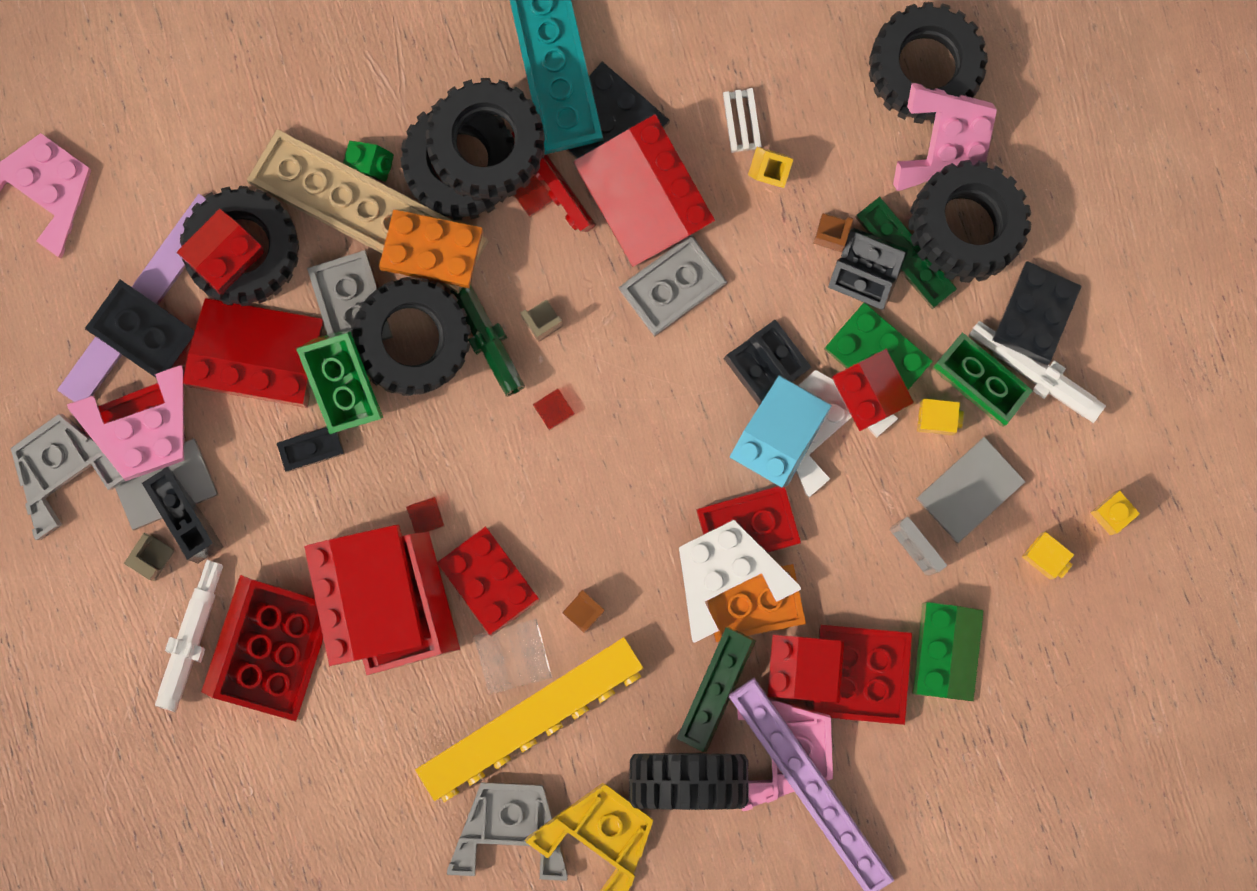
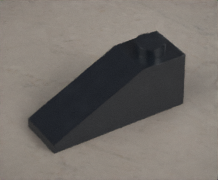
(182, 516)

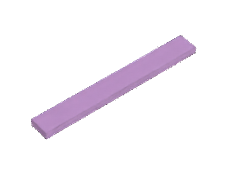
(152, 283)
(811, 786)

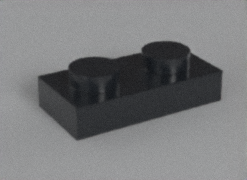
(309, 449)

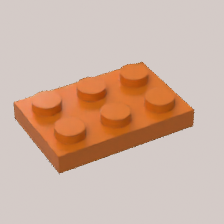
(431, 248)
(753, 609)

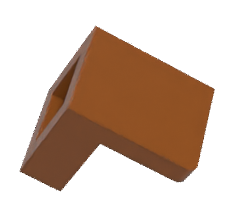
(832, 232)
(583, 611)

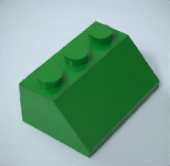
(982, 379)
(339, 381)
(948, 651)

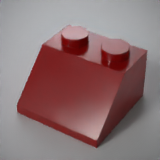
(220, 251)
(872, 390)
(806, 668)

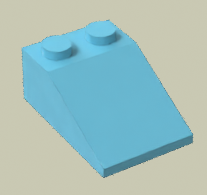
(781, 432)

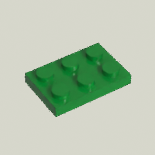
(869, 334)

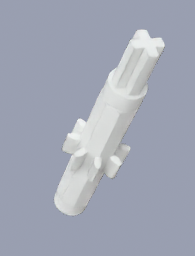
(1047, 378)
(186, 647)

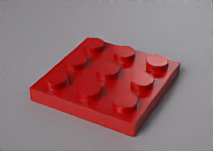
(872, 675)

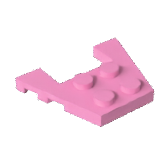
(959, 133)
(51, 180)
(144, 439)
(814, 735)

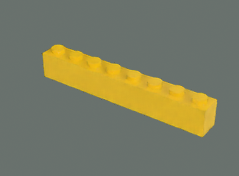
(529, 719)

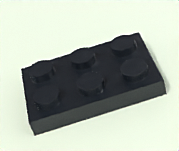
(1037, 313)
(139, 329)

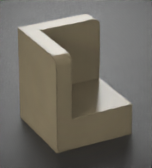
(542, 320)
(149, 556)

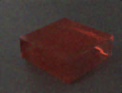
(533, 197)
(553, 409)
(425, 515)

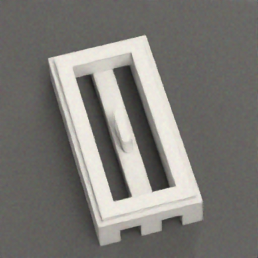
(738, 95)

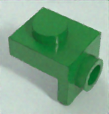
(369, 159)

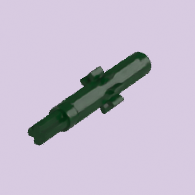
(489, 341)

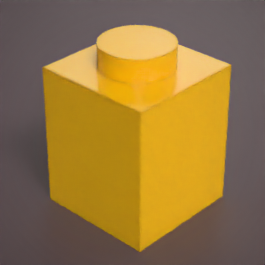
(770, 167)
(939, 417)
(1115, 513)
(1049, 556)

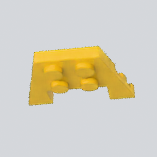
(606, 826)

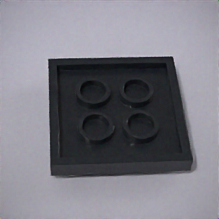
(617, 107)

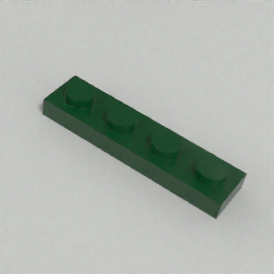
(884, 224)
(715, 689)

